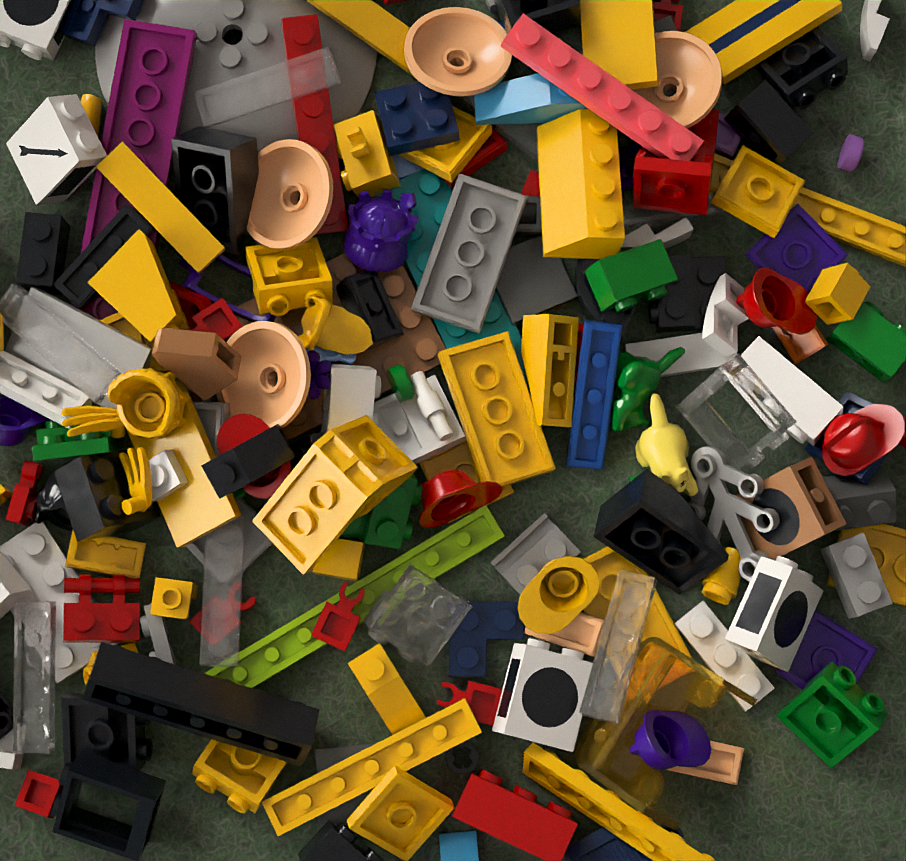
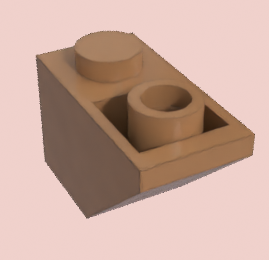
(198, 359)

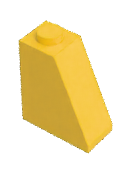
(139, 287)

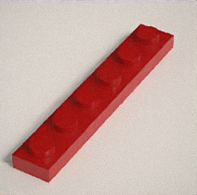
(314, 114)

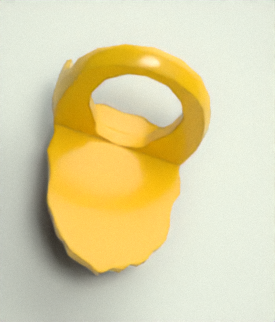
(334, 329)

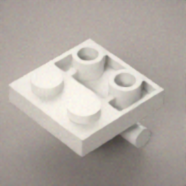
(422, 424)

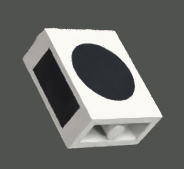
(34, 25)
(56, 149)
(775, 612)
(543, 695)

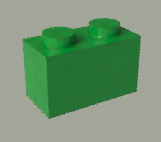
(631, 275)
(872, 341)

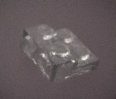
(416, 616)

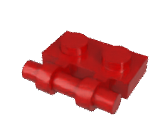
(101, 621)

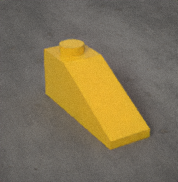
(550, 365)
(386, 689)

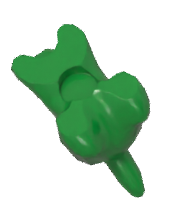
(634, 383)

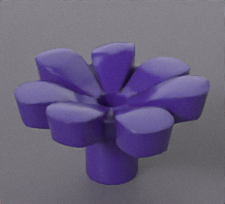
(318, 374)

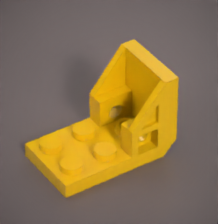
(330, 487)

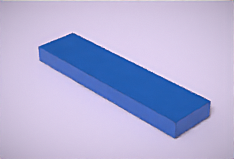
(593, 394)

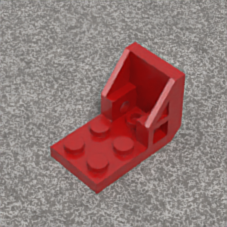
(678, 183)

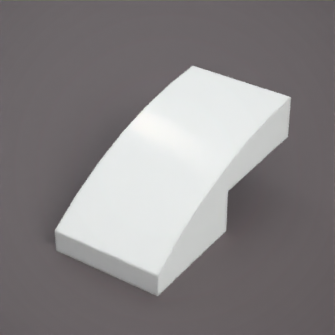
(871, 28)
(670, 236)
(724, 316)

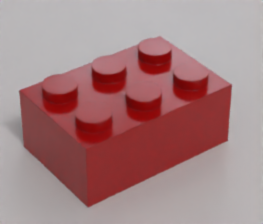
(515, 816)

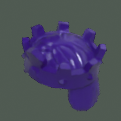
(380, 231)

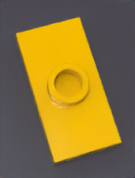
(106, 556)

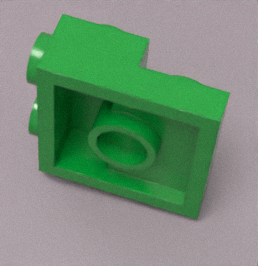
(56, 444)
(388, 521)
(833, 714)

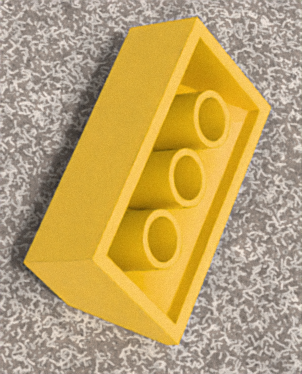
(580, 187)

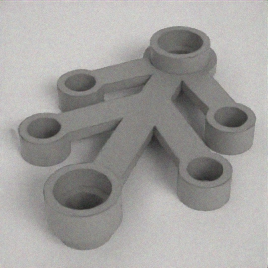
(728, 506)

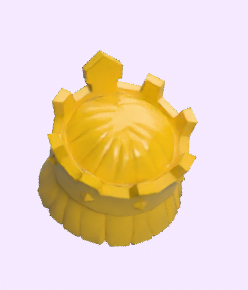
(148, 402)

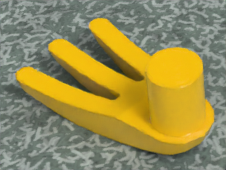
(93, 420)
(139, 480)

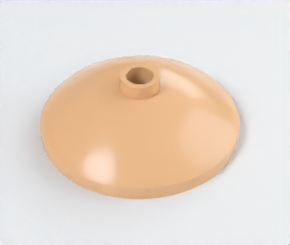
(457, 51)
(691, 70)
(285, 173)
(265, 352)

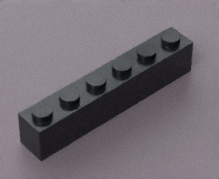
(201, 704)

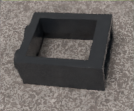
(100, 830)

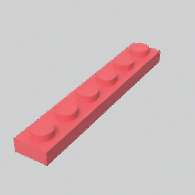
(600, 91)

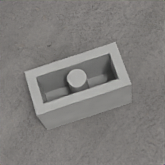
(856, 576)

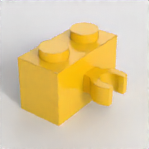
(365, 155)

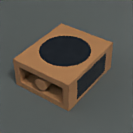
(803, 508)

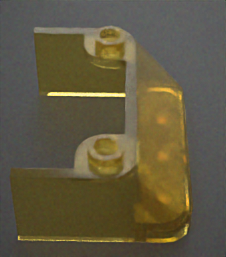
(659, 681)

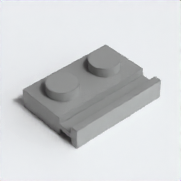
(531, 551)

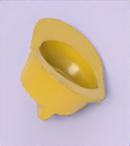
(557, 594)

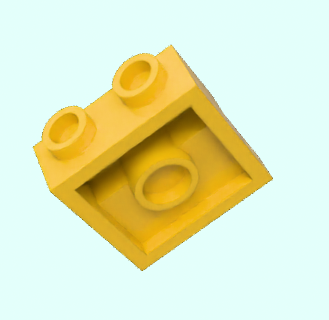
(288, 276)
(237, 774)

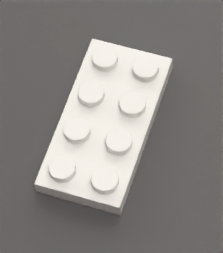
(42, 566)

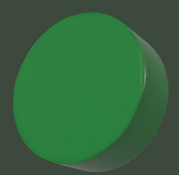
(400, 383)

